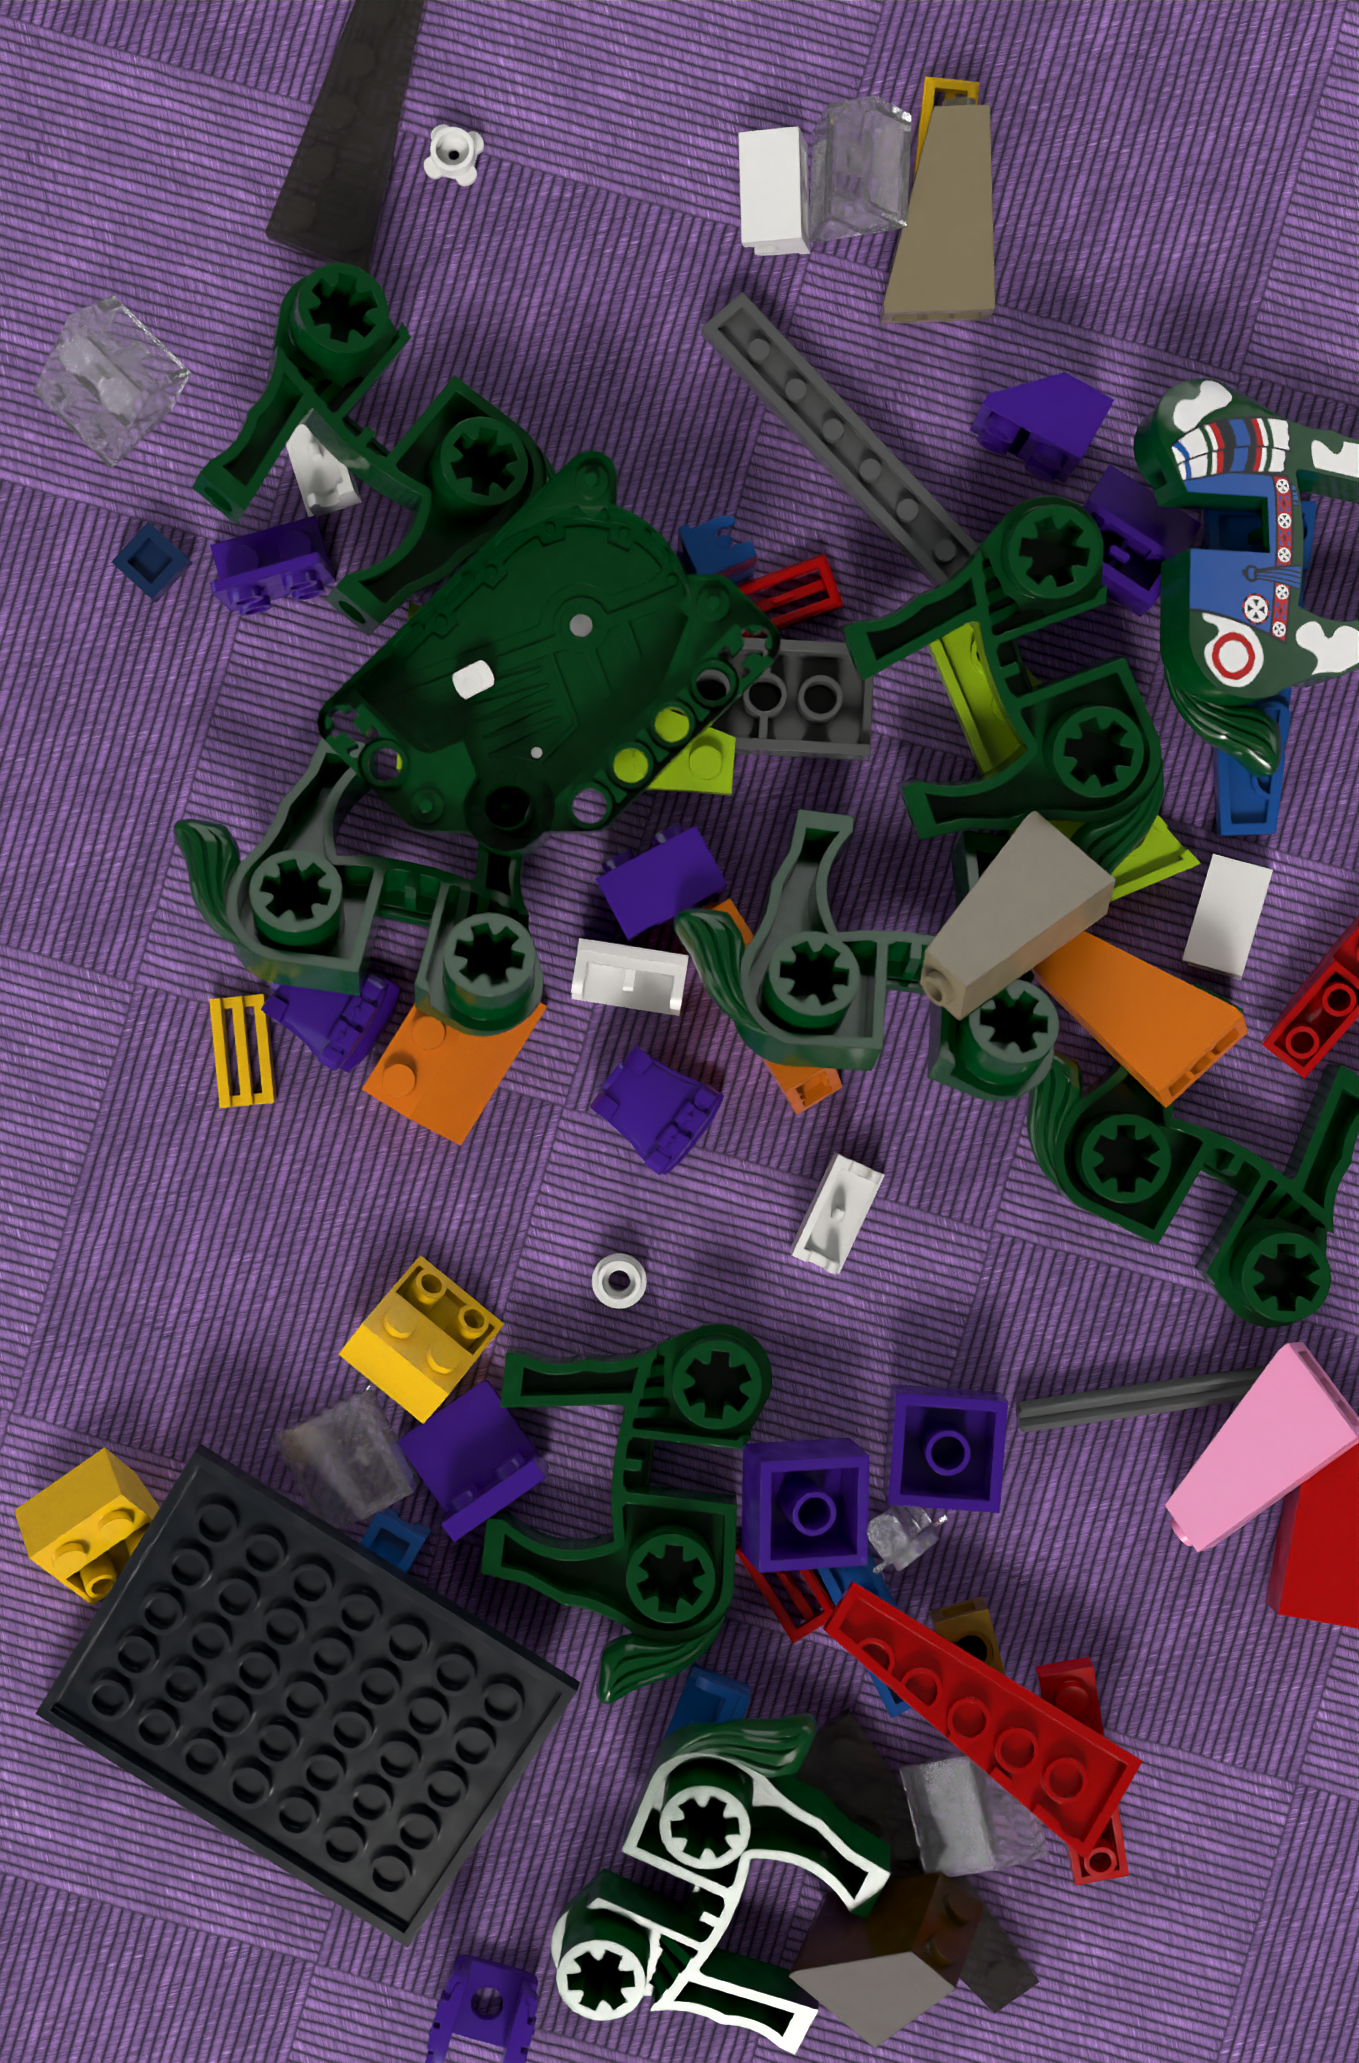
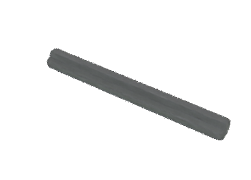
(1136, 1400)

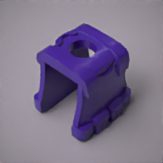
(336, 1025)
(657, 1109)
(508, 2028)

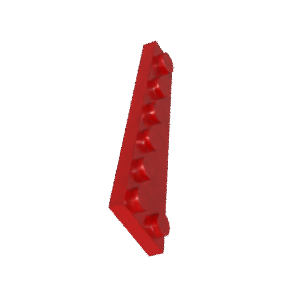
(1019, 1739)

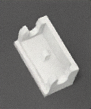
(774, 191)
(322, 479)
(1227, 916)
(629, 976)
(836, 1213)

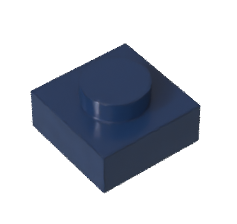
(152, 562)

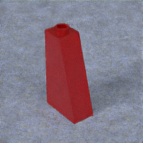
(1318, 1547)

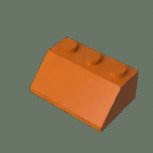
(443, 1074)

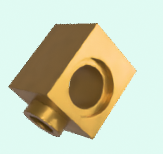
(967, 1619)

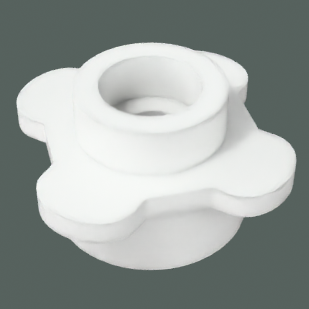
(449, 139)

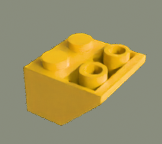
(421, 1339)
(88, 1524)

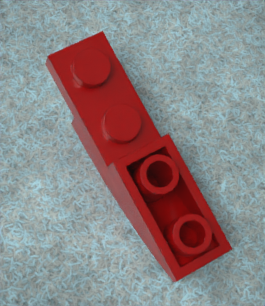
(1320, 1007)
(1073, 1689)

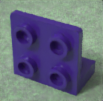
(272, 566)
(473, 1458)

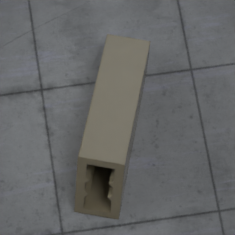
(948, 246)
(1014, 917)

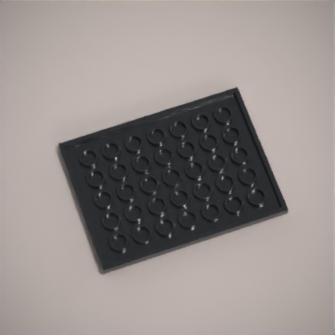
(306, 1696)

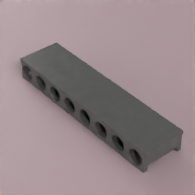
(799, 706)

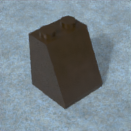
(893, 1963)

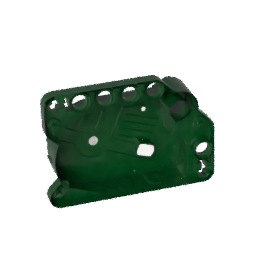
(547, 669)

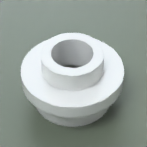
(619, 1298)

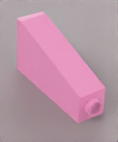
(1267, 1447)

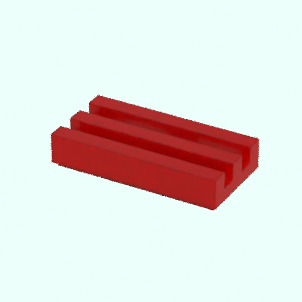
(789, 573)
(812, 1621)

